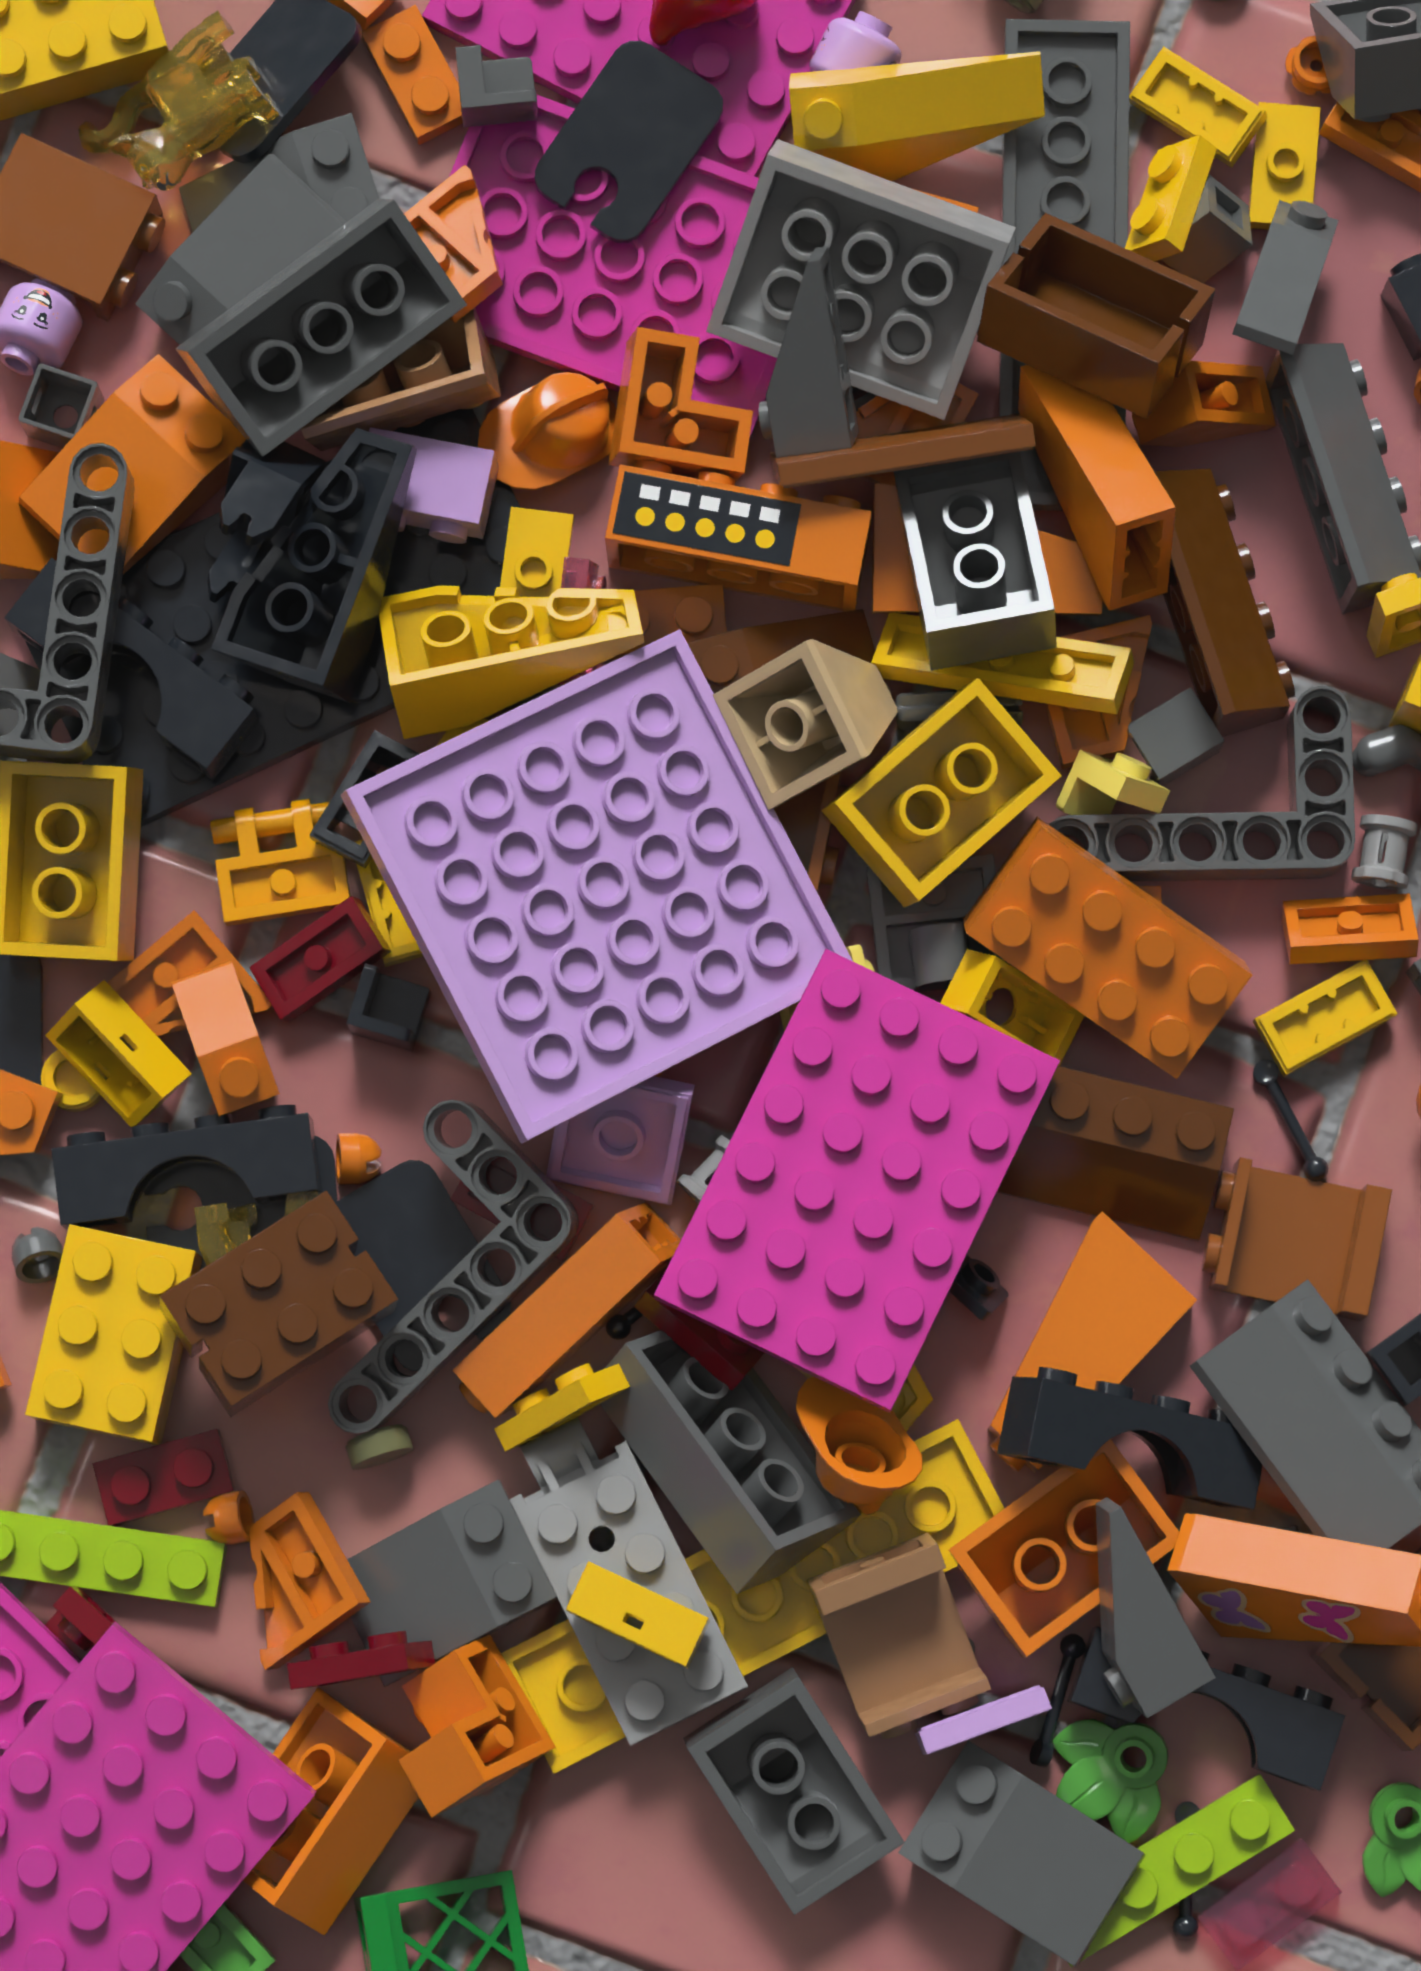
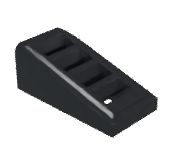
(376, 753)

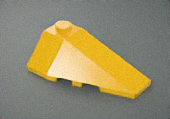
(913, 113)
(477, 654)

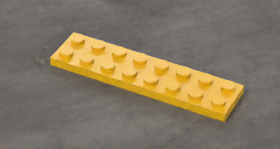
(771, 1618)

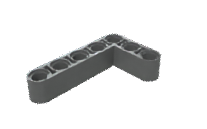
(73, 634)
(1226, 830)
(468, 1277)

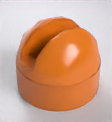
(356, 1158)
(231, 1517)

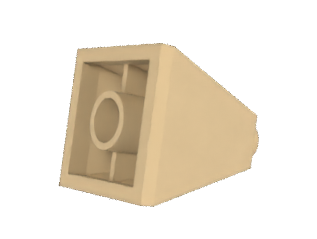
(806, 717)

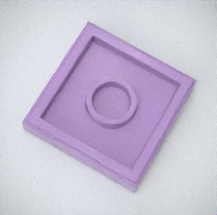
(626, 1142)
(982, 1719)

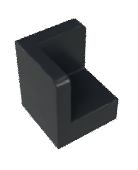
(387, 1009)

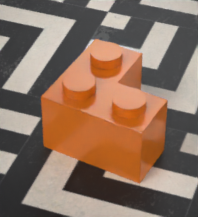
(660, 419)
(476, 1724)

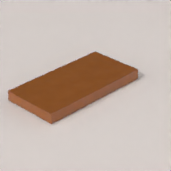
(907, 450)

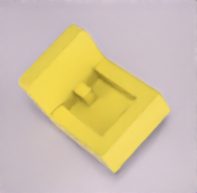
(1099, 782)

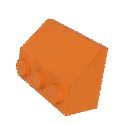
(1040, 1553)
(347, 1822)

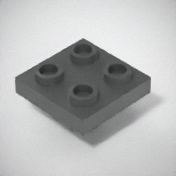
(927, 939)

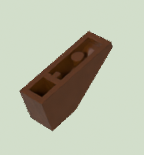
(741, 651)

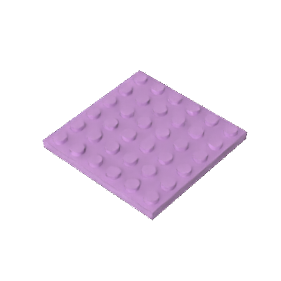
(596, 884)

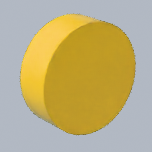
(66, 1079)

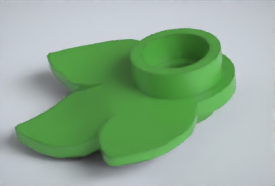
(1104, 1783)
(1393, 1851)

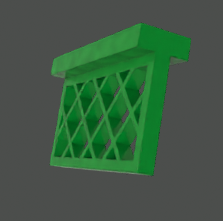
(384, 1937)

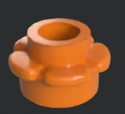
(1298, 65)

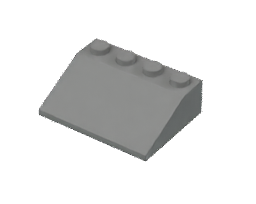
(901, 264)

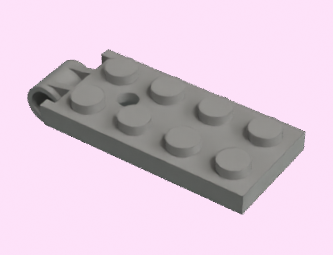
(612, 1493)

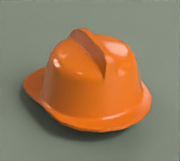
(549, 431)
(858, 1447)

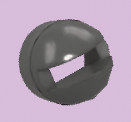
(25, 1251)

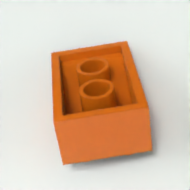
(172, 445)

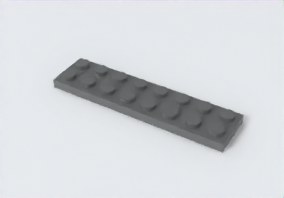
(1067, 162)

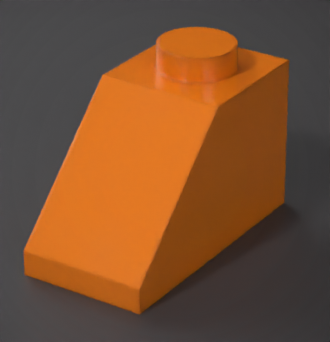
(1208, 405)
(225, 1038)

